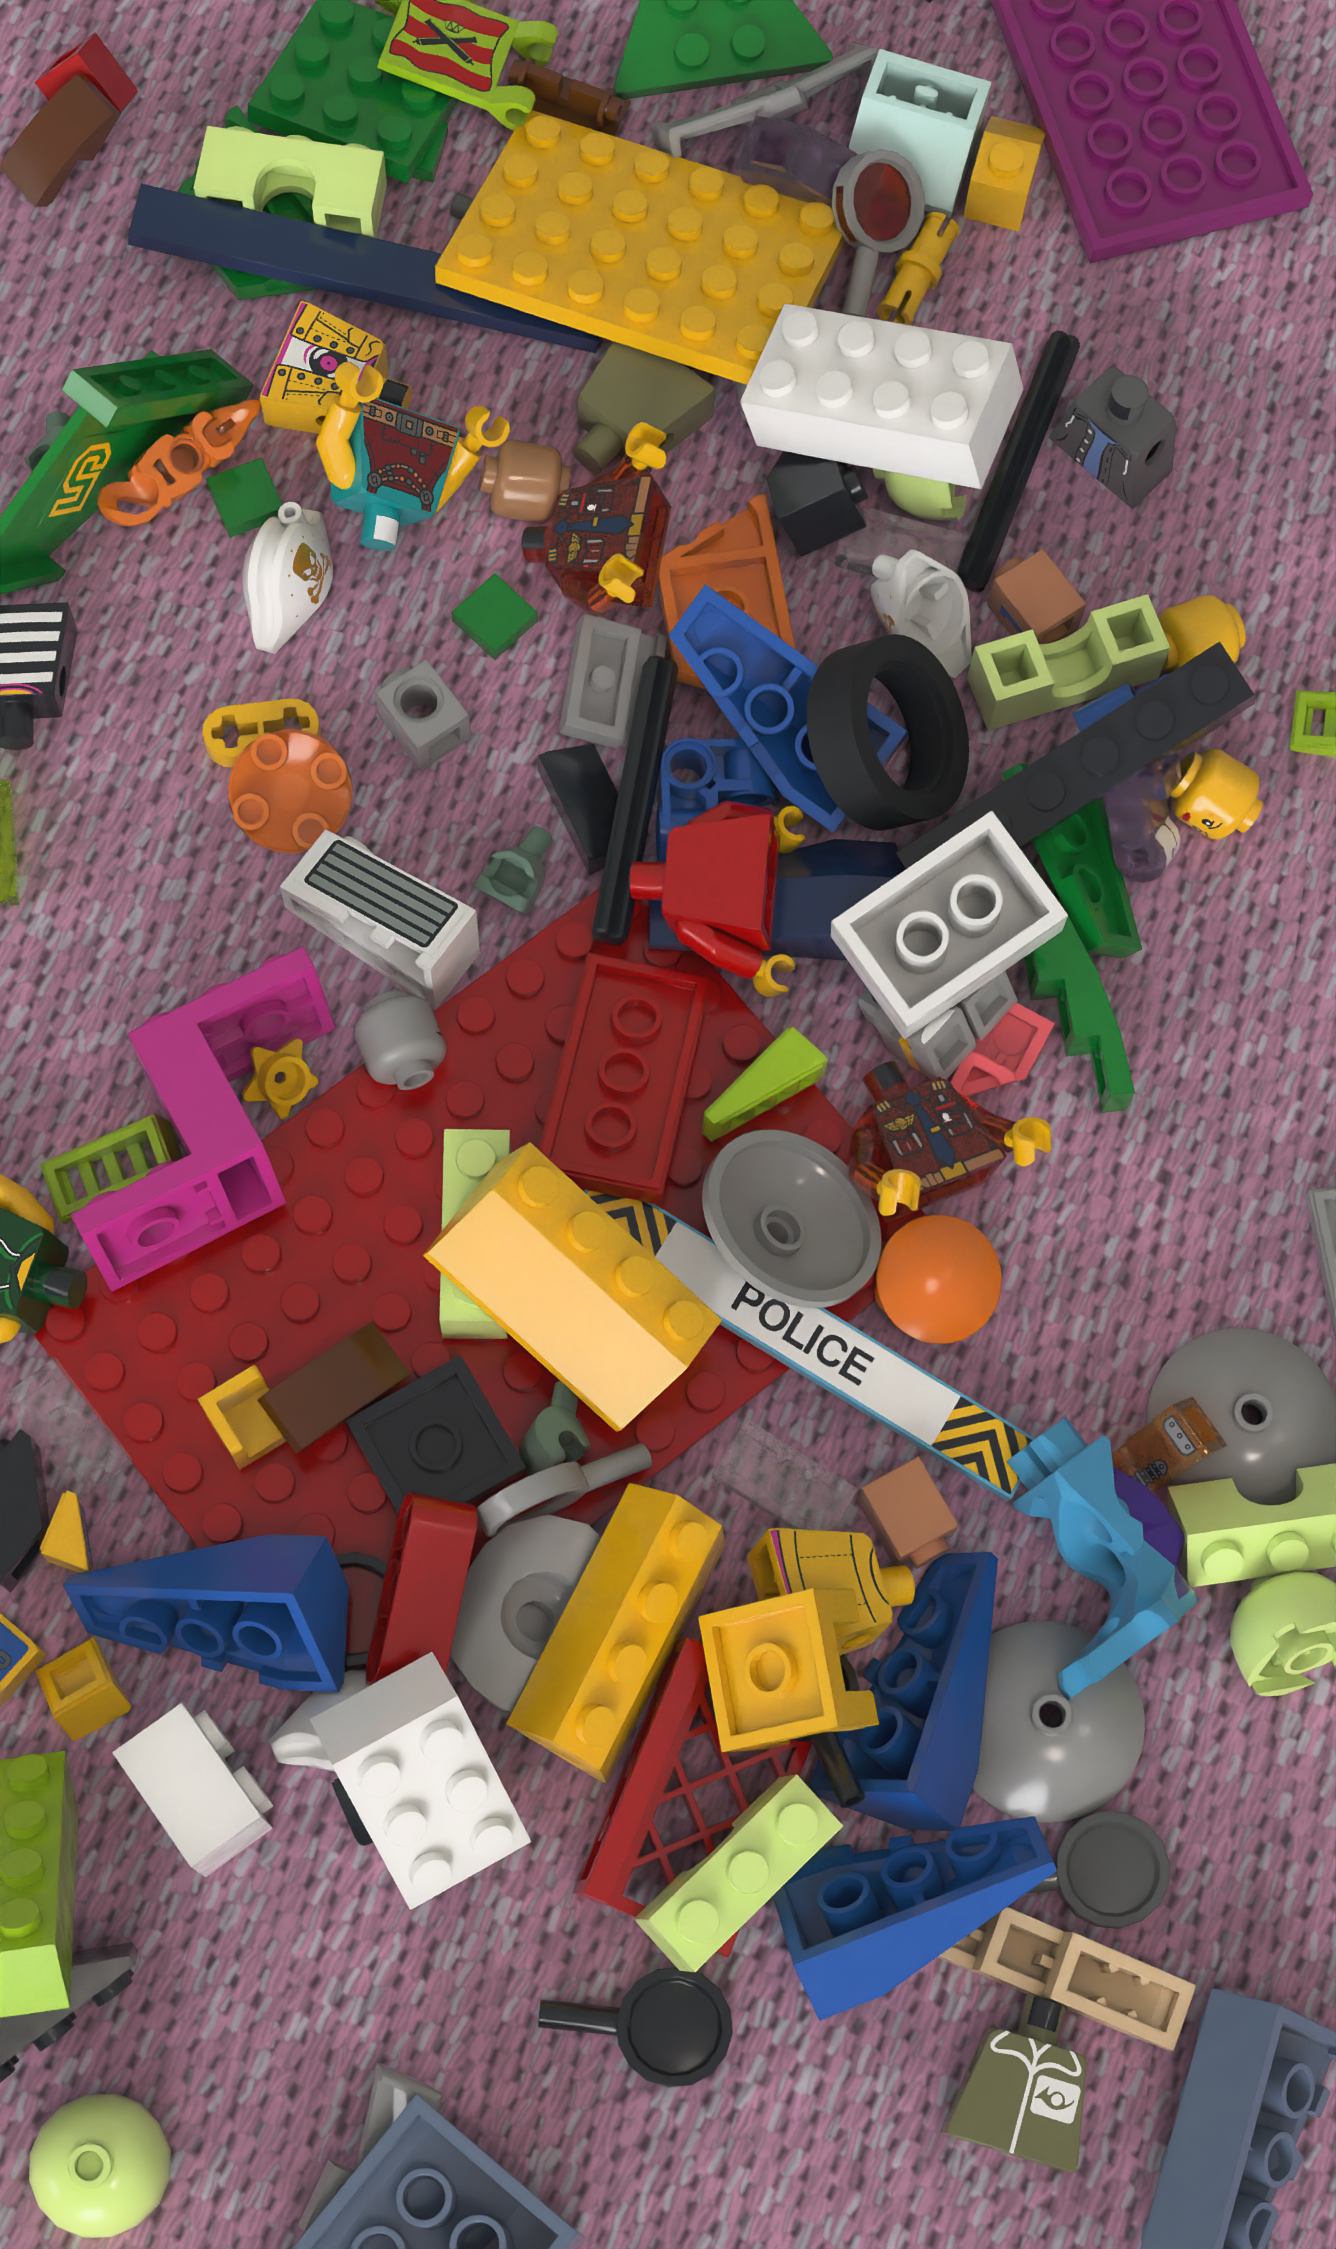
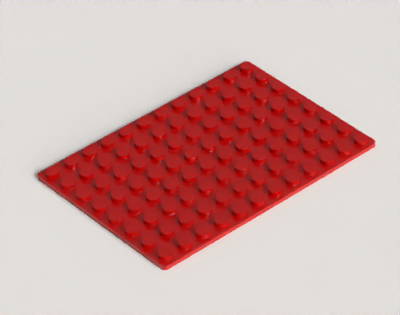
(350, 1249)

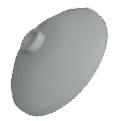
(791, 1219)
(1258, 1370)
(1059, 1769)

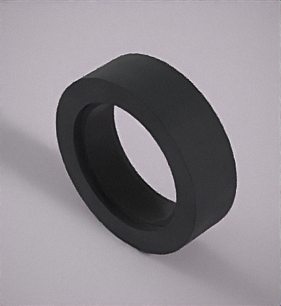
(843, 743)

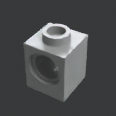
(427, 737)

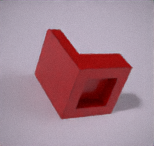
(97, 64)

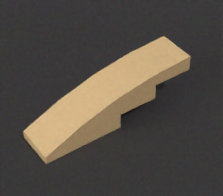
(1078, 1975)

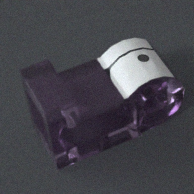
(1140, 823)

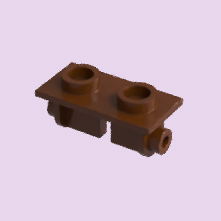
(570, 98)

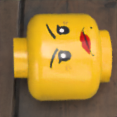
(1216, 794)

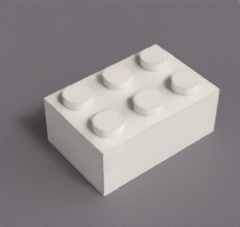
(948, 924)
(420, 1780)

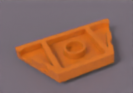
(738, 564)

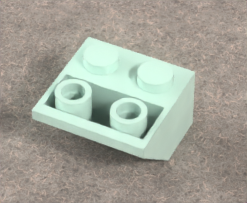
(925, 117)

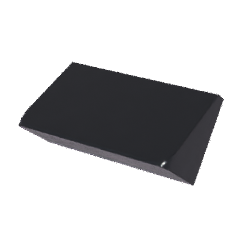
(582, 798)

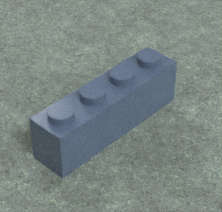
(1238, 2124)

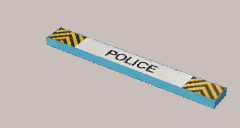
(832, 1353)

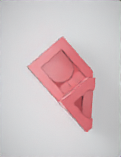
(1004, 1053)

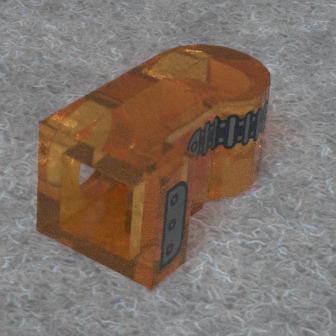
(1169, 1446)

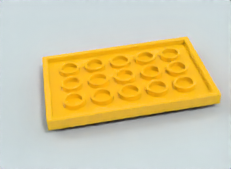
(639, 246)

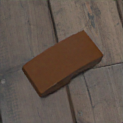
(60, 134)
(333, 1387)

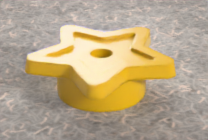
(295, 1082)

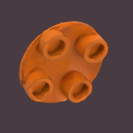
(289, 790)
(938, 1279)

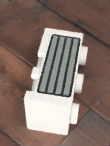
(384, 916)

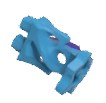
(1110, 1534)

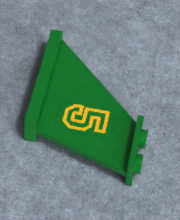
(117, 419)

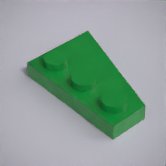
(1088, 880)

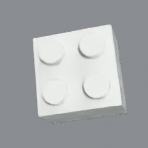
(192, 1789)

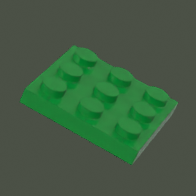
(336, 95)

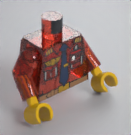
(608, 532)
(931, 1142)

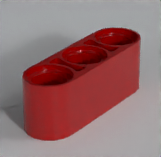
(422, 1584)

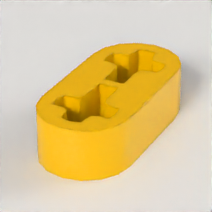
(253, 719)

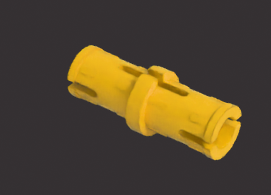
(918, 269)

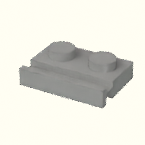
(605, 679)

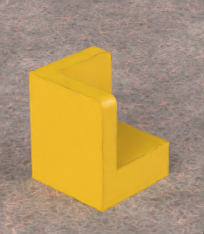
(240, 1417)

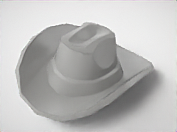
(515, 1602)

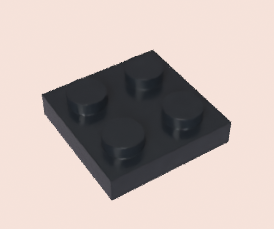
(437, 1439)

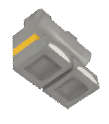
(950, 1037)

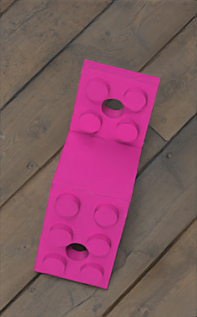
(226, 1169)

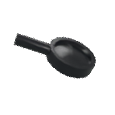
(668, 2025)

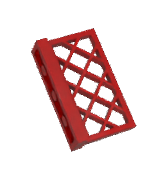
(646, 1777)

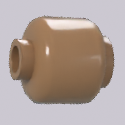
(524, 481)

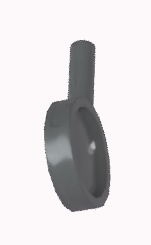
(1110, 1870)

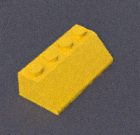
(572, 1286)
(619, 1629)

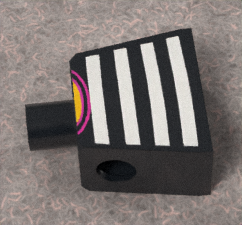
(34, 667)

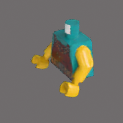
(392, 459)

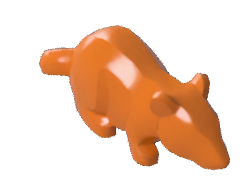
(177, 463)

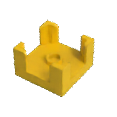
(781, 1671)

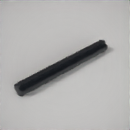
(1017, 461)
(635, 798)

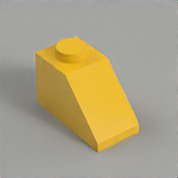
(1004, 173)

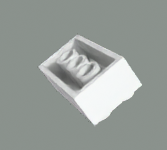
(883, 395)

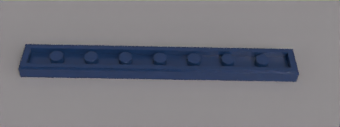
(323, 260)

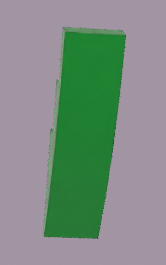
(1087, 1021)

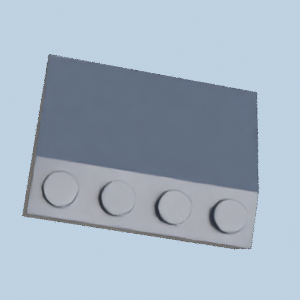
(435, 2191)

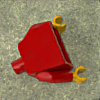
(723, 887)

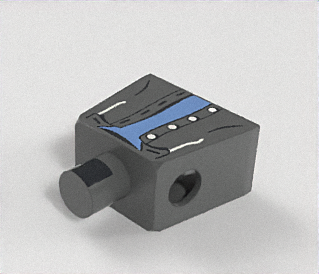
(1119, 435)

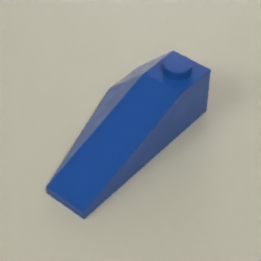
(765, 697)
(244, 1602)
(927, 1702)
(885, 1913)

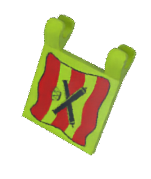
(463, 51)

